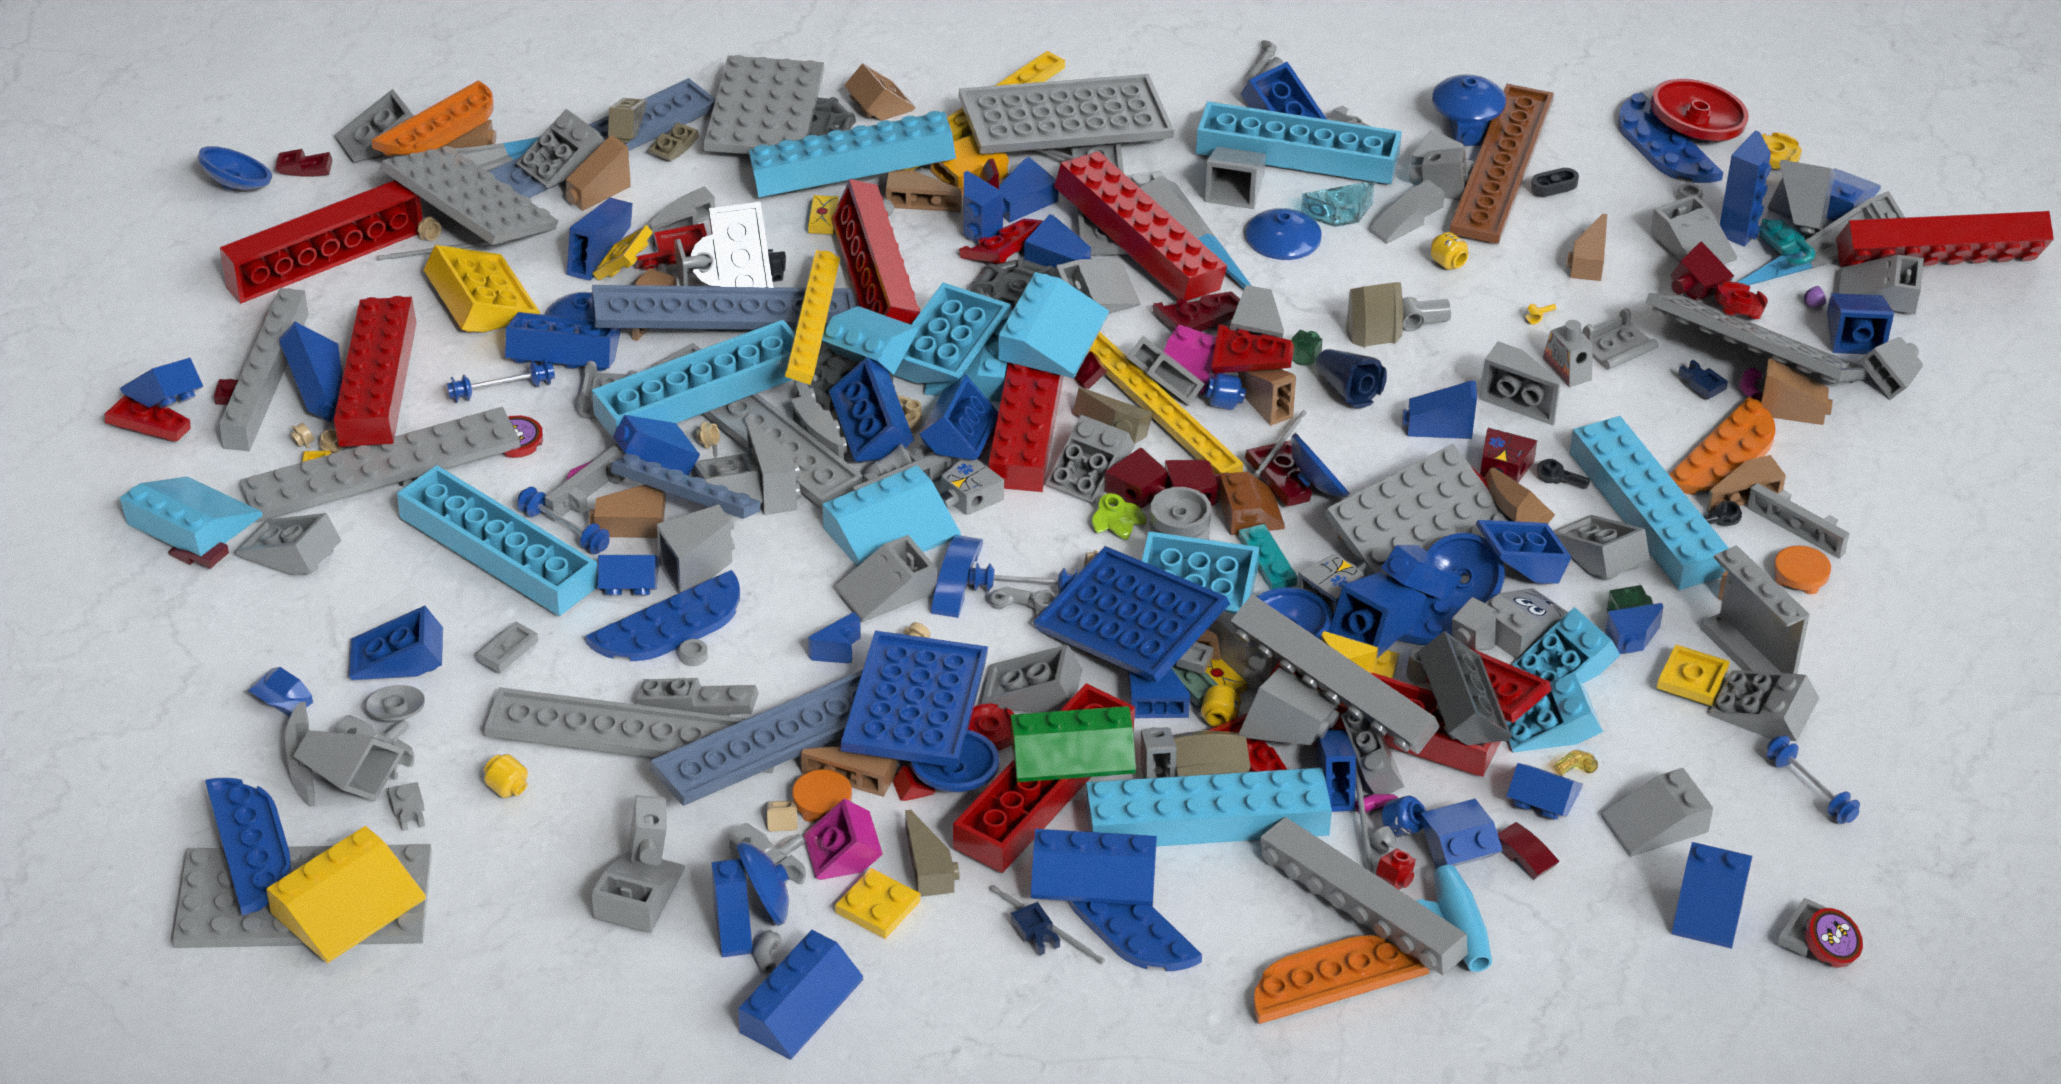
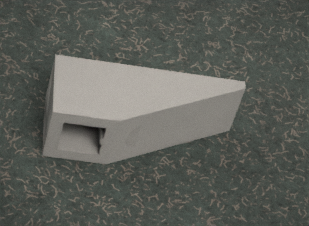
(1373, 756)

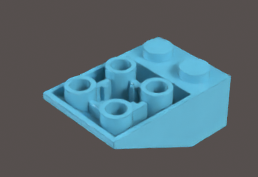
(1570, 647)
(1557, 719)

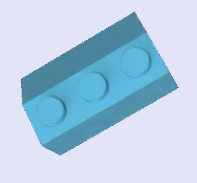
(868, 334)

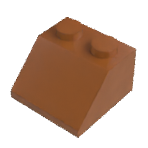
(1248, 503)

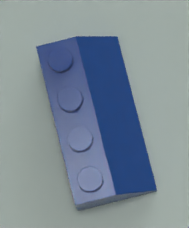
(1745, 190)
(560, 341)
(870, 412)
(960, 421)
(1093, 867)
(799, 995)

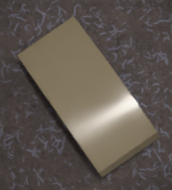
(675, 143)

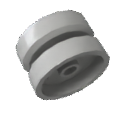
(1181, 513)

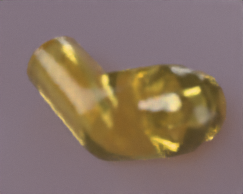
(1576, 759)

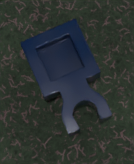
(1705, 382)
(1036, 925)

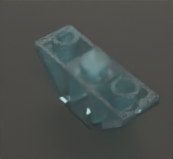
(1340, 204)

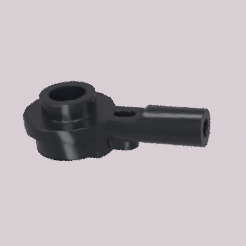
(1553, 472)
(1725, 513)

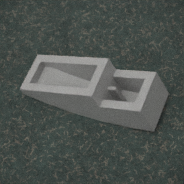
(684, 212)
(1408, 212)
(1165, 370)

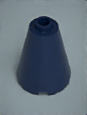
(1352, 375)

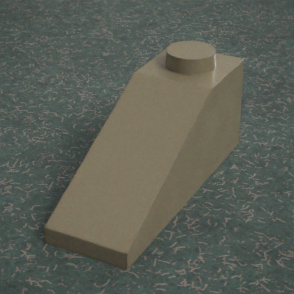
(626, 118)
(1113, 413)
(930, 858)

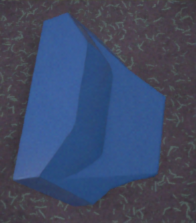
(281, 690)

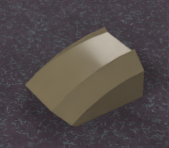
(1375, 314)
(1211, 753)

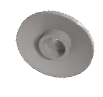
(395, 703)

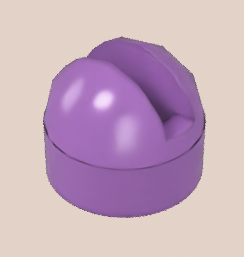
(1815, 297)

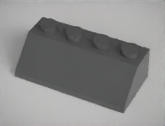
(1463, 692)

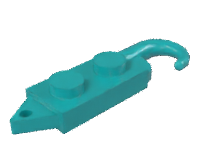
(1786, 240)

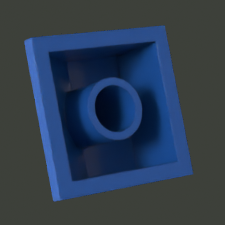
(981, 208)
(165, 384)
(628, 572)
(1543, 790)
(1460, 833)

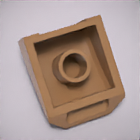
(1516, 500)

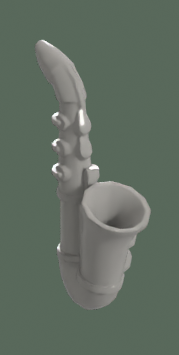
(1263, 63)
(896, 459)

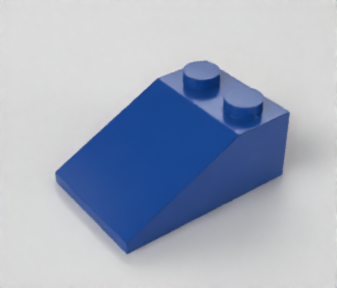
(1280, 92)
(1848, 193)
(1528, 548)
(398, 648)

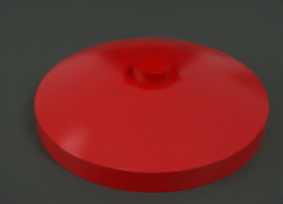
(1699, 109)

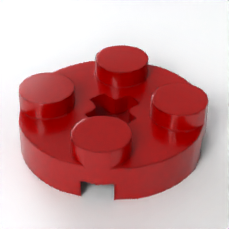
(1738, 299)

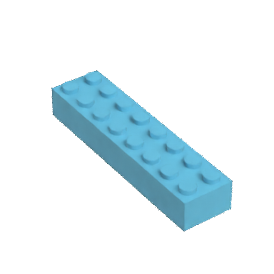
(1302, 142)
(852, 153)
(699, 379)
(1649, 499)
(498, 540)
(1210, 806)

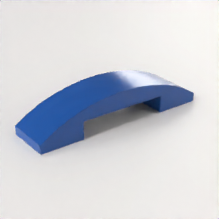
(955, 575)

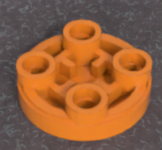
(1802, 568)
(820, 792)

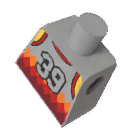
(1569, 353)

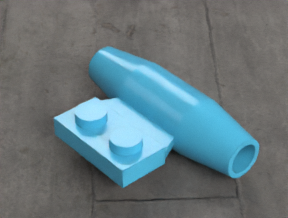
(1458, 907)

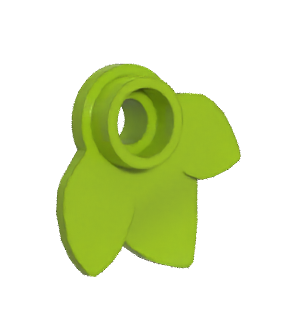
(1117, 518)

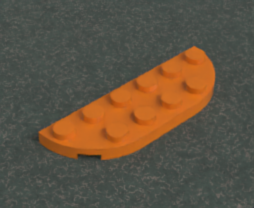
(439, 123)
(1741, 437)
(1331, 975)

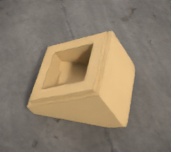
(782, 815)

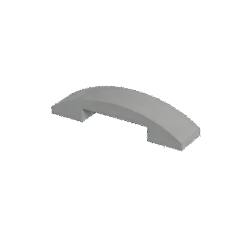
(300, 774)

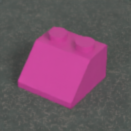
(1193, 351)
(843, 841)

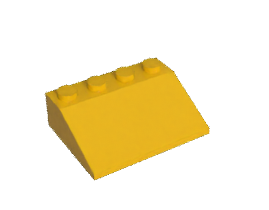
(477, 288)
(344, 894)

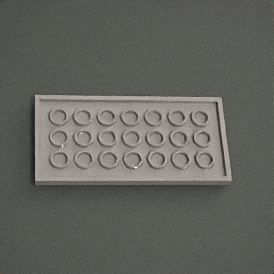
(1065, 113)
(1759, 338)
(212, 917)

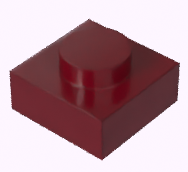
(1091, 370)
(224, 391)

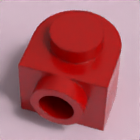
(1396, 868)

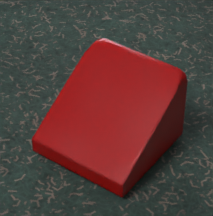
(910, 786)

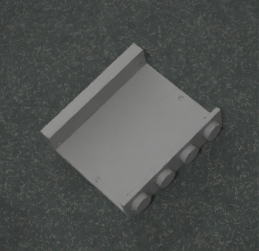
(1757, 618)

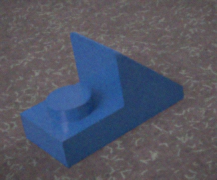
(835, 640)

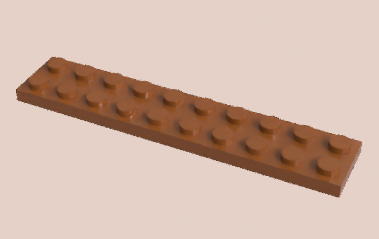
(1501, 165)

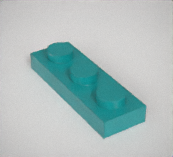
(1272, 562)

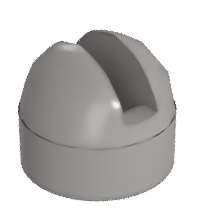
(1383, 839)

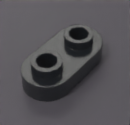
(1554, 182)

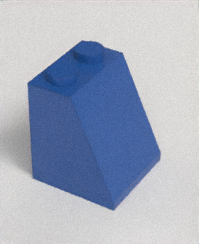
(1858, 322)
(1376, 610)
(1711, 895)

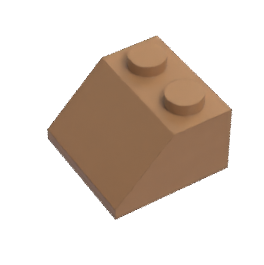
(877, 94)

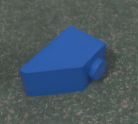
(1633, 627)

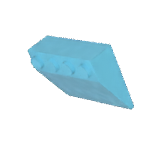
(1051, 327)
(950, 334)
(984, 371)
(887, 511)
(186, 513)
(1209, 563)

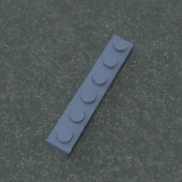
(685, 486)

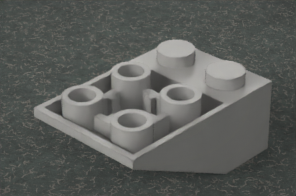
(560, 149)
(1687, 223)
(1893, 277)
(1100, 280)
(1086, 457)
(889, 579)
(1766, 702)
(635, 892)

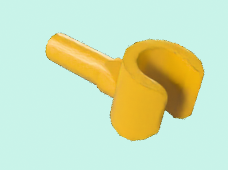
(1536, 313)

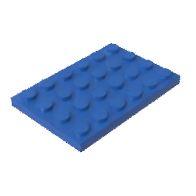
(1131, 613)
(915, 699)

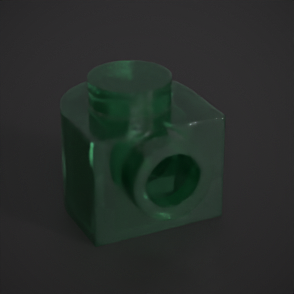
(1306, 347)

